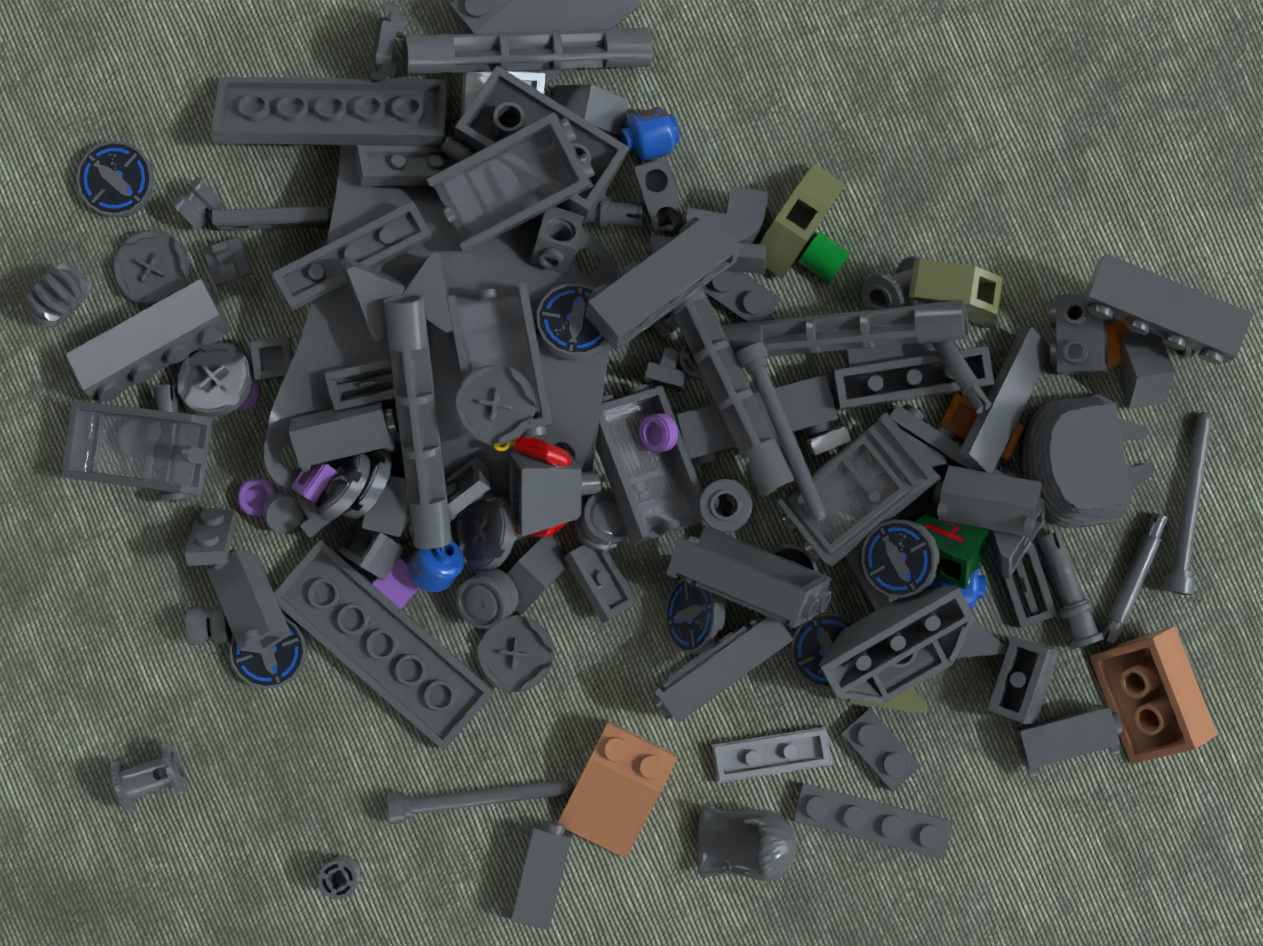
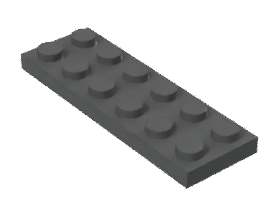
(330, 111)
(382, 644)

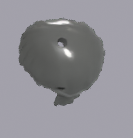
(744, 843)

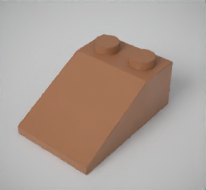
(617, 789)

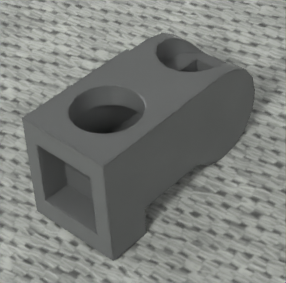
(659, 196)

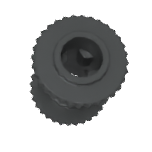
(886, 292)
(732, 492)
(145, 777)

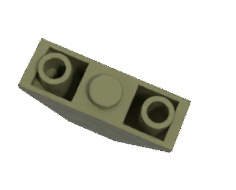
(799, 219)
(951, 282)

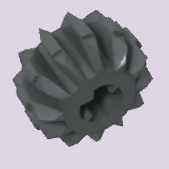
(57, 295)

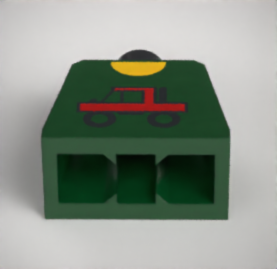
(959, 547)

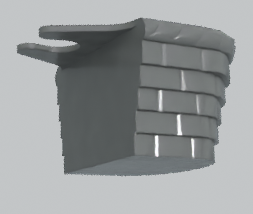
(1081, 460)

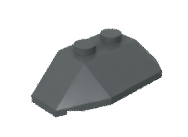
(898, 645)

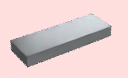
(771, 754)

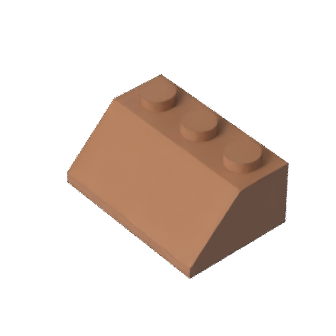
(1154, 695)

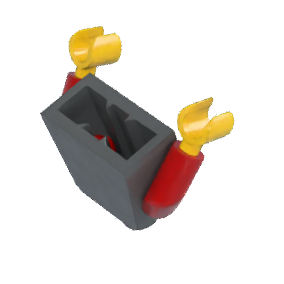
(545, 486)

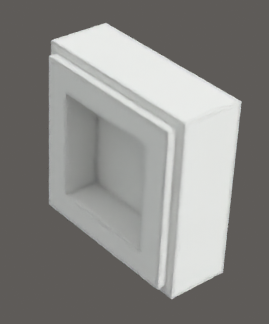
(827, 440)

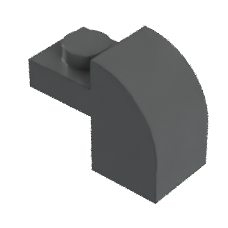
(743, 214)

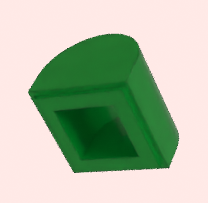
(823, 258)

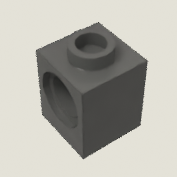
(557, 240)

